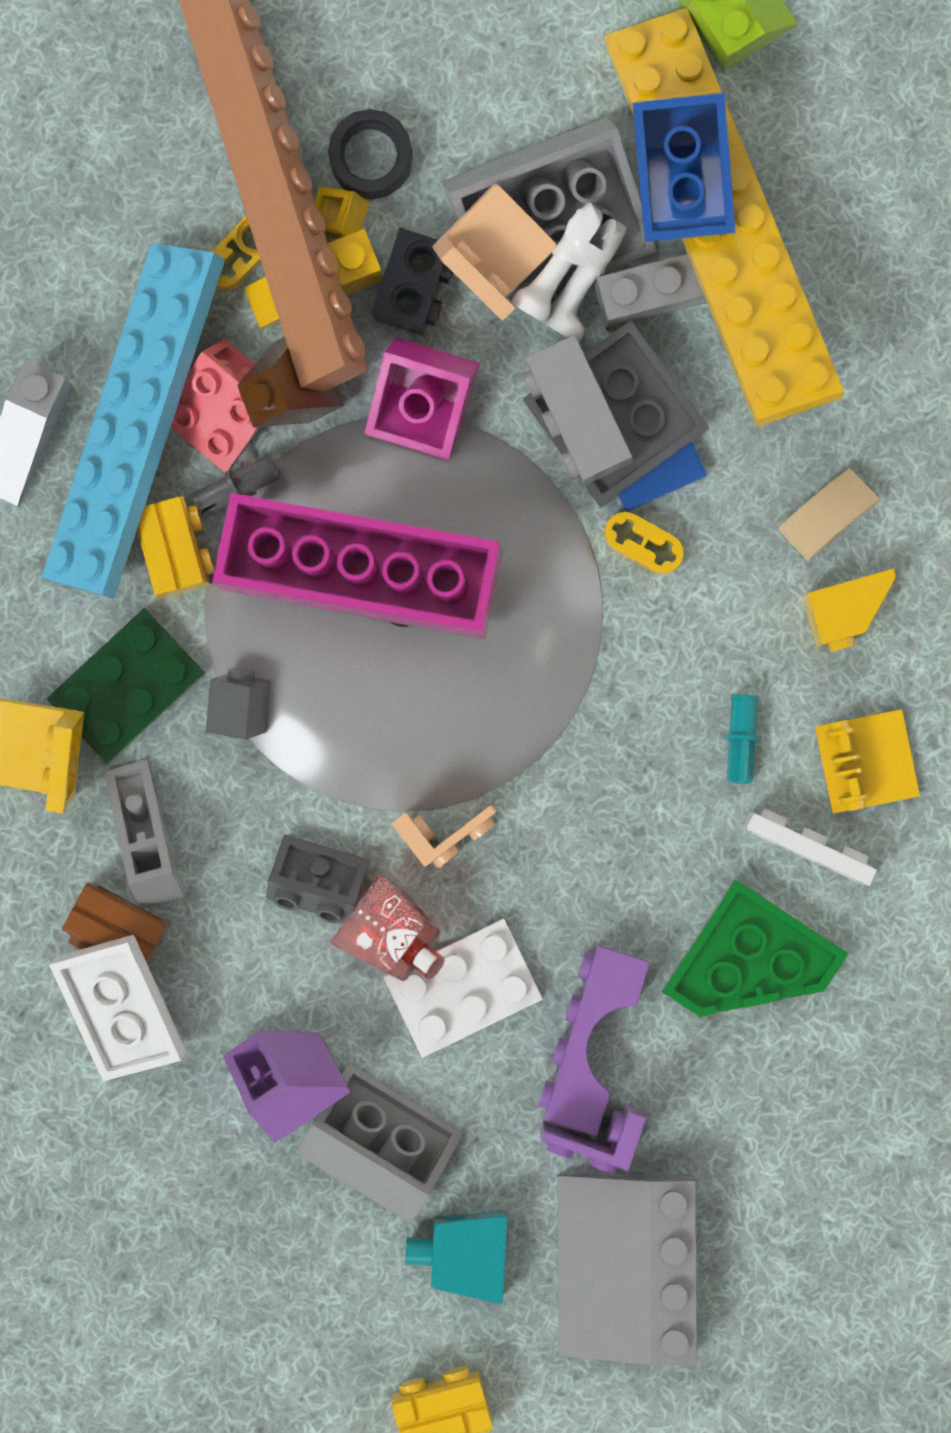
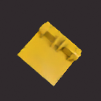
(867, 761)

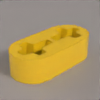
(649, 533)

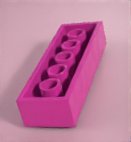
(358, 565)

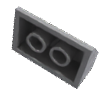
(381, 1144)

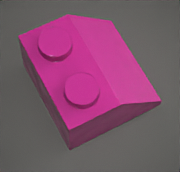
(421, 397)

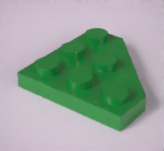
(751, 957)

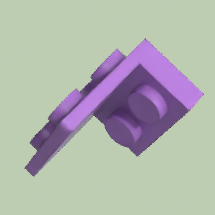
(622, 1133)

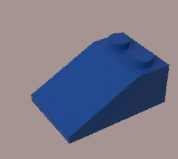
(684, 167)

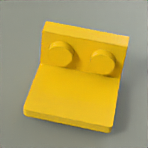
(40, 750)

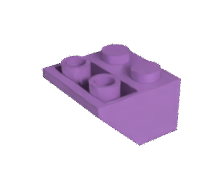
(285, 1079)

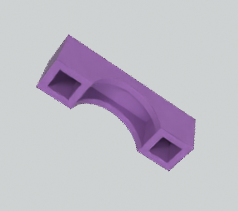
(577, 1095)

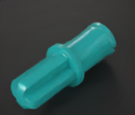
(742, 738)

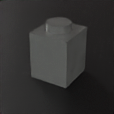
(238, 704)

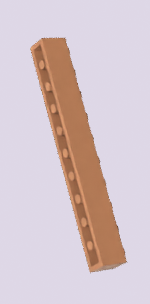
(275, 192)

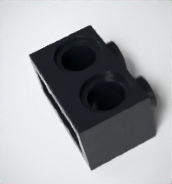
(403, 280)

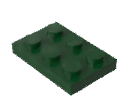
(127, 685)

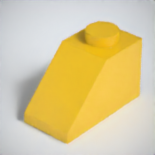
(846, 609)

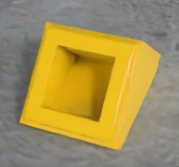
(341, 210)

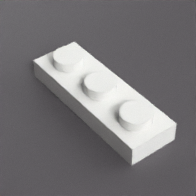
(810, 846)

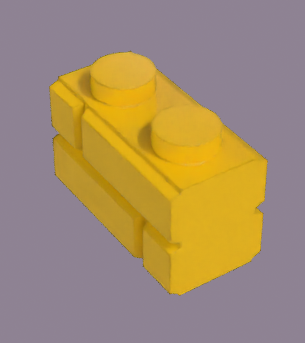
(173, 548)
(443, 1406)

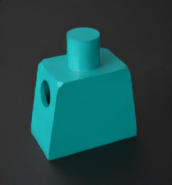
(465, 1254)

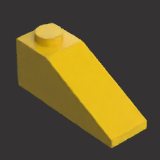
(356, 271)

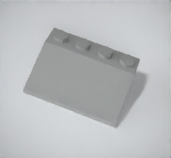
(556, 181)
(627, 1268)

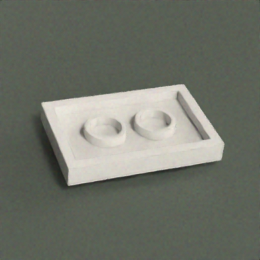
(476, 987)
(118, 1008)

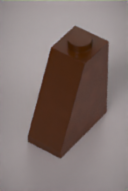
(274, 392)

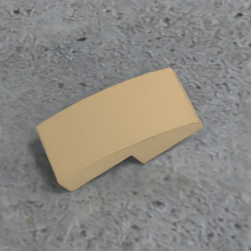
(828, 514)

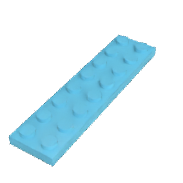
(133, 419)

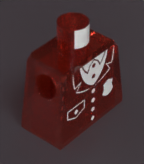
(391, 932)

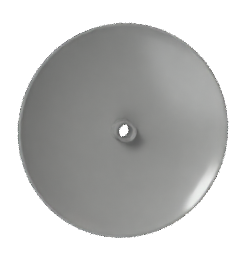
(408, 710)

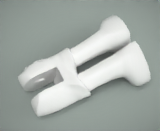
(576, 250)

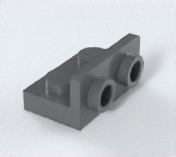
(316, 879)

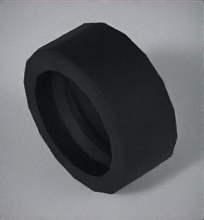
(362, 121)

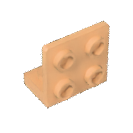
(494, 248)
(418, 834)

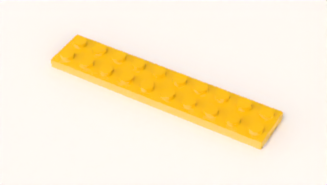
(742, 273)

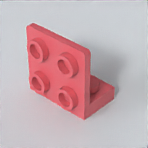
(211, 406)

